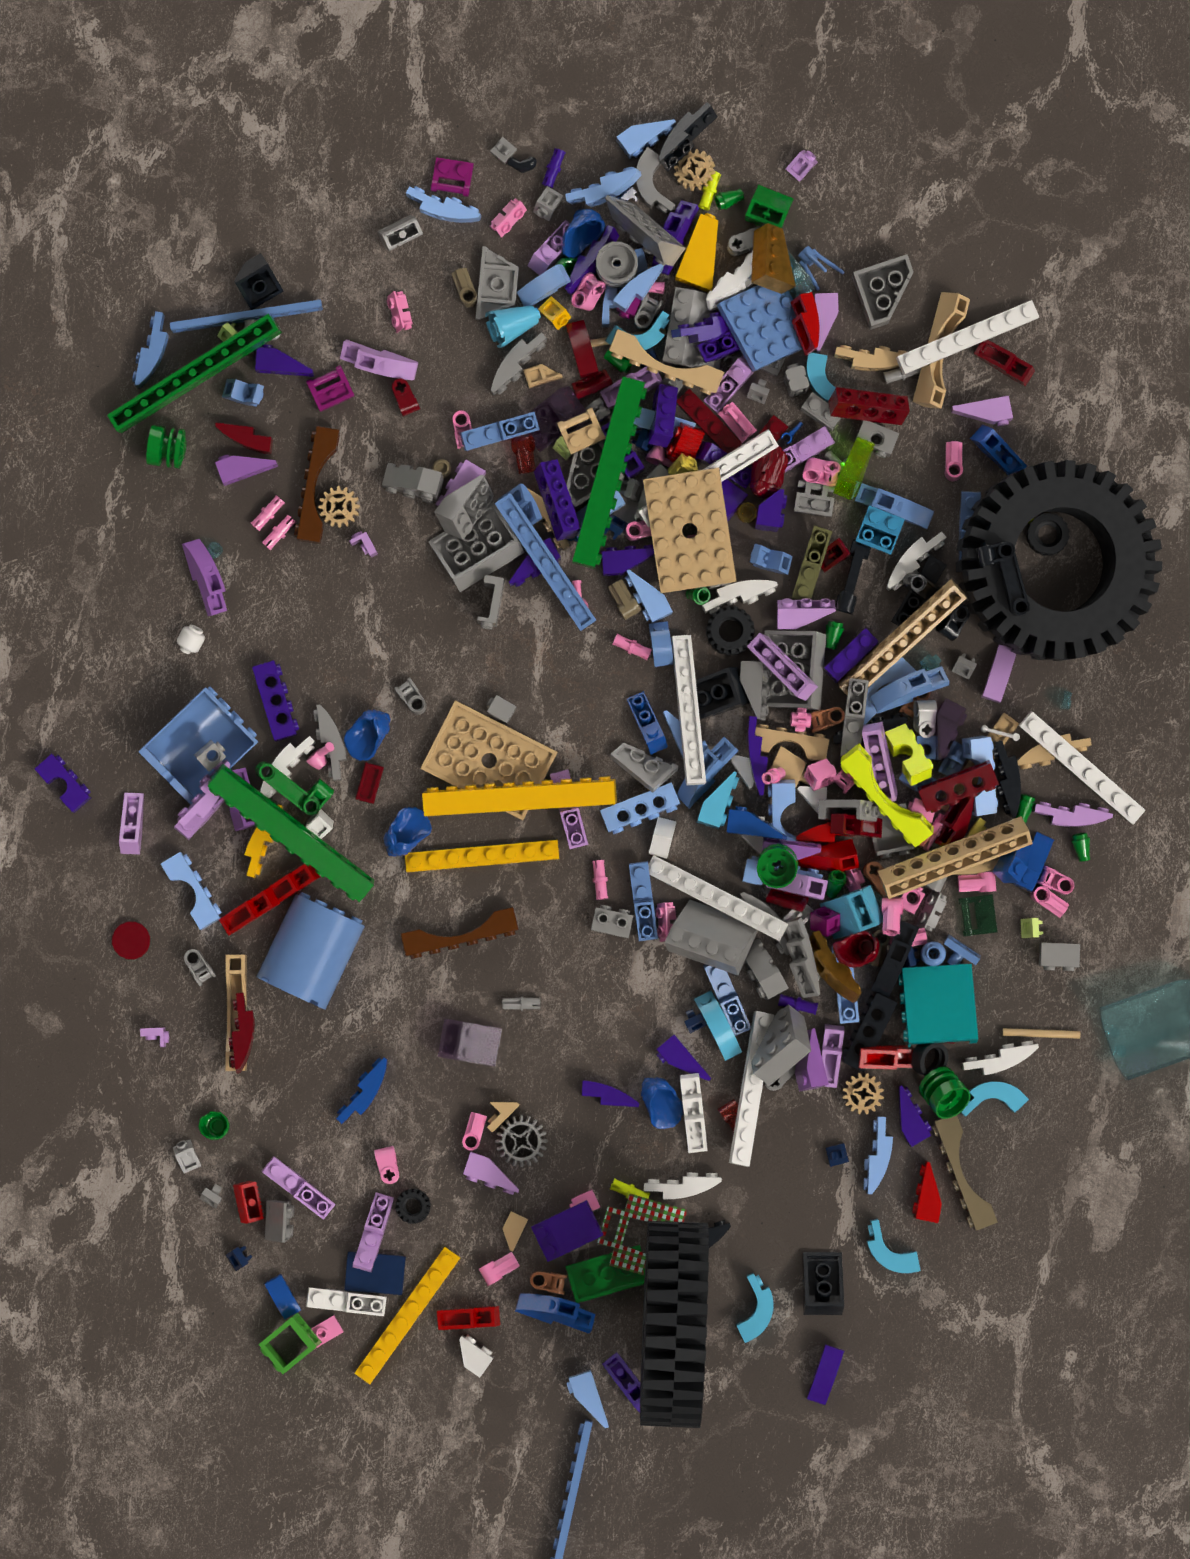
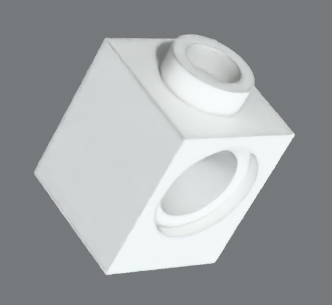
(320, 824)

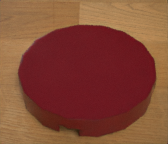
(131, 940)

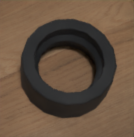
(919, 1054)

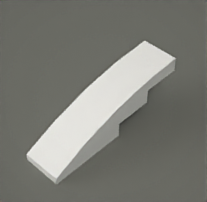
(693, 1113)

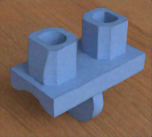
(953, 761)

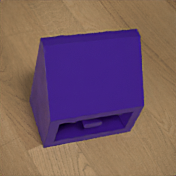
(769, 512)

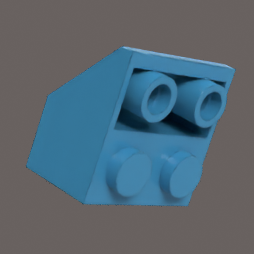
(880, 530)

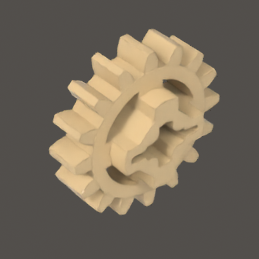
(703, 170)
(333, 501)
(861, 1102)

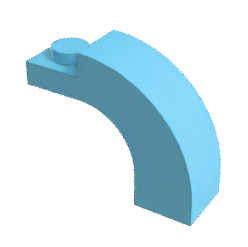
(651, 336)
(816, 376)
(718, 1025)
(1005, 1092)
(895, 1262)
(762, 1315)

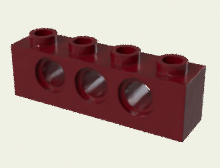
(868, 406)
(947, 783)

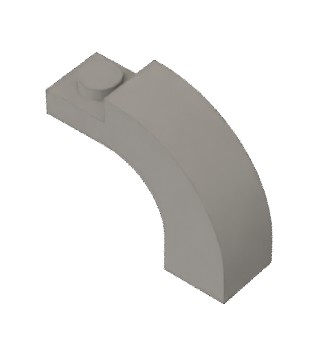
(648, 164)

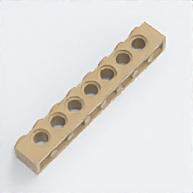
(906, 635)
(955, 857)

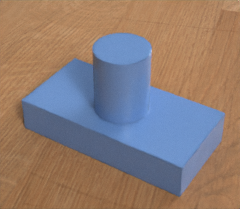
(960, 951)

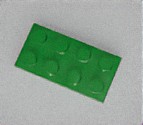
(597, 1278)

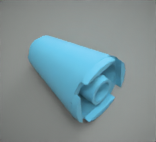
(510, 323)

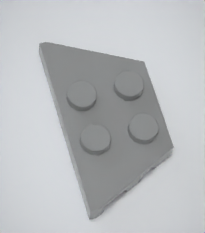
(496, 283)

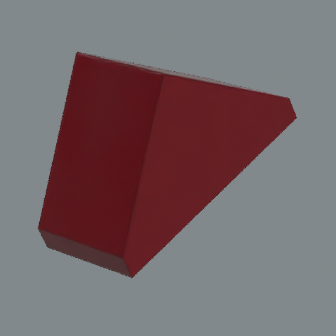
(835, 553)

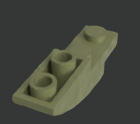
(812, 563)

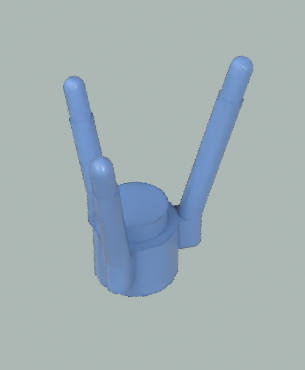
(810, 257)

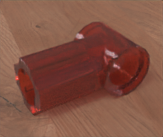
(523, 448)
(729, 1113)

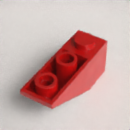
(832, 857)
(929, 1202)

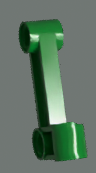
(319, 793)

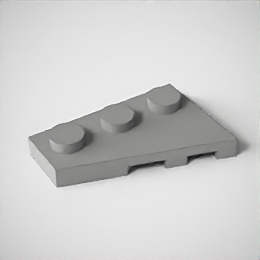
(646, 769)

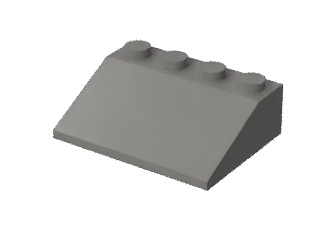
(645, 231)
(687, 308)
(482, 550)
(808, 653)
(710, 937)

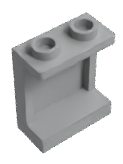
(498, 585)
(865, 809)
(891, 841)

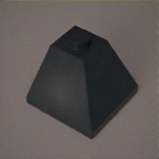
(257, 282)

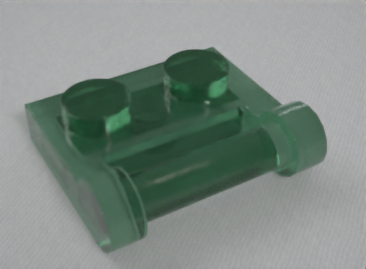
(984, 915)

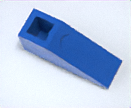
(647, 722)

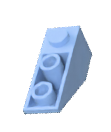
(640, 136)
(653, 601)

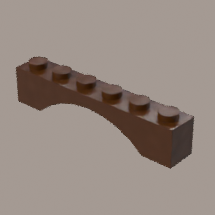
(325, 445)
(499, 923)

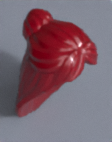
(768, 473)
(857, 949)

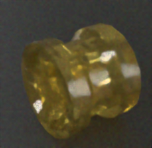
(747, 516)

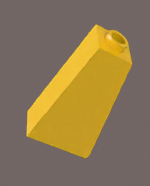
(699, 258)

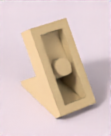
(505, 1109)

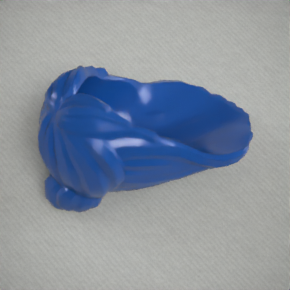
(581, 232)
(367, 734)
(406, 831)
(661, 1103)

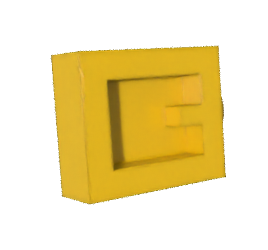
(554, 312)

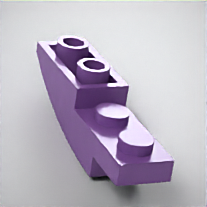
(207, 575)

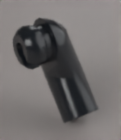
(523, 166)

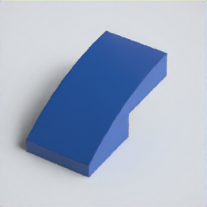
(282, 1296)

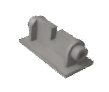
(934, 902)

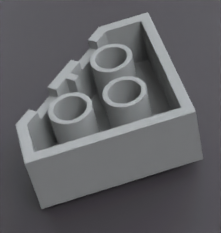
(882, 288)
(583, 474)
(419, 482)
(761, 969)
(782, 1045)

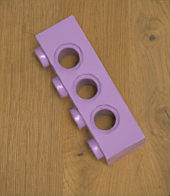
(782, 666)
(877, 747)

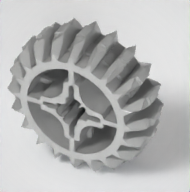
(511, 1155)

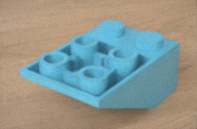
(714, 806)
(857, 911)

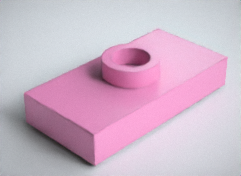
(327, 1329)

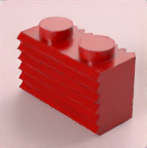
(686, 441)
(248, 1202)

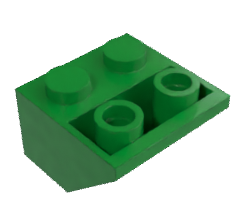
(768, 207)

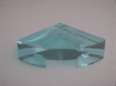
(1066, 701)

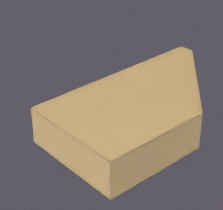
(540, 375)
(513, 1229)

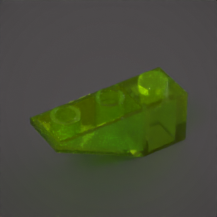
(854, 469)

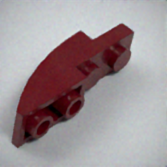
(243, 1039)

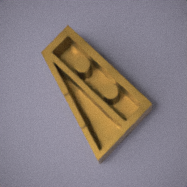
(771, 260)

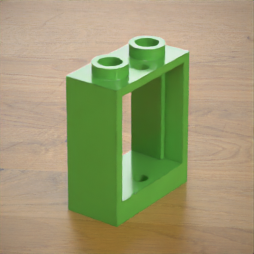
(302, 1330)

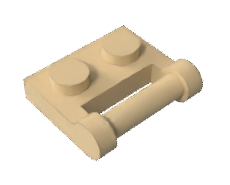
(583, 437)

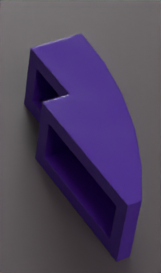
(608, 1094)
(825, 1374)

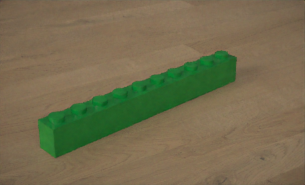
(194, 373)
(608, 473)
(291, 833)

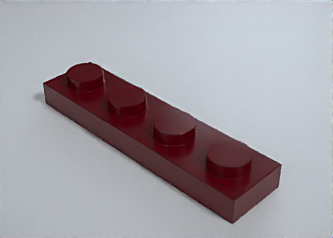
(708, 422)

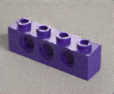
(557, 500)
(262, 673)

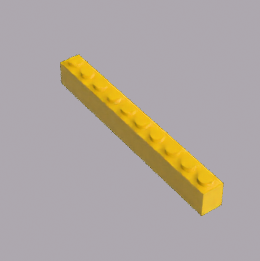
(519, 797)

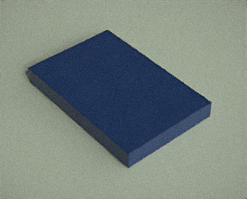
(385, 1277)

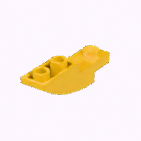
(256, 849)

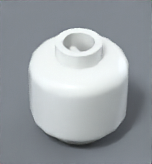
(190, 639)

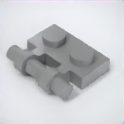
(814, 504)

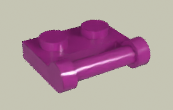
(454, 171)
(332, 394)

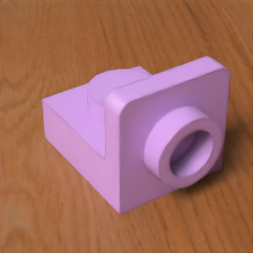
(802, 164)
(367, 545)
(152, 1033)

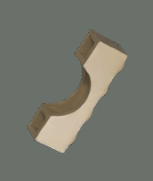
(814, 747)

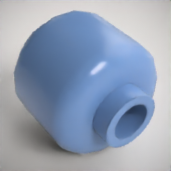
(938, 949)

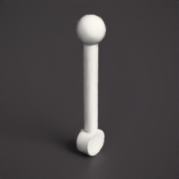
(1015, 737)

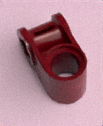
(406, 400)

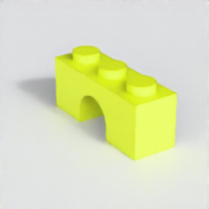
(903, 741)

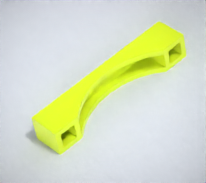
(912, 824)

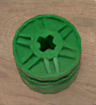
(165, 446)
(783, 875)
(944, 1092)

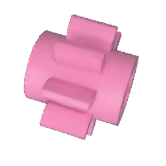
(800, 719)

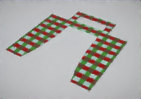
(640, 1209)

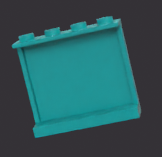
(938, 1004)

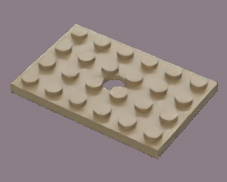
(693, 499)
(471, 735)

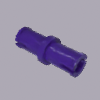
(553, 167)
(798, 1004)

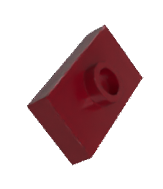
(591, 384)
(369, 783)
(787, 899)

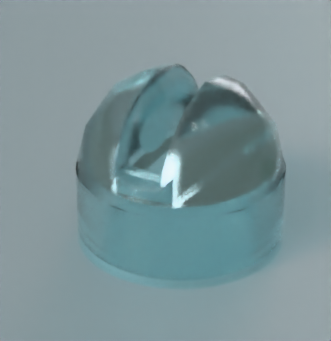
(215, 549)

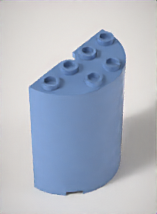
(187, 732)
(310, 950)

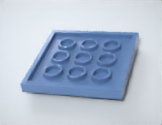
(761, 325)

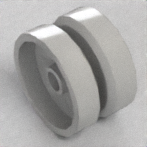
(620, 254)

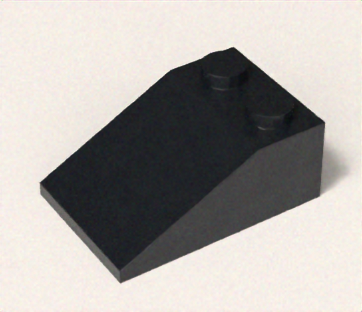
(720, 692)
(823, 1283)

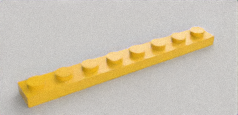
(482, 856)
(407, 1315)

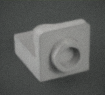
(547, 203)
(186, 1156)

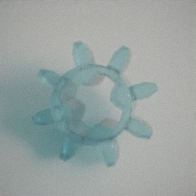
(930, 662)

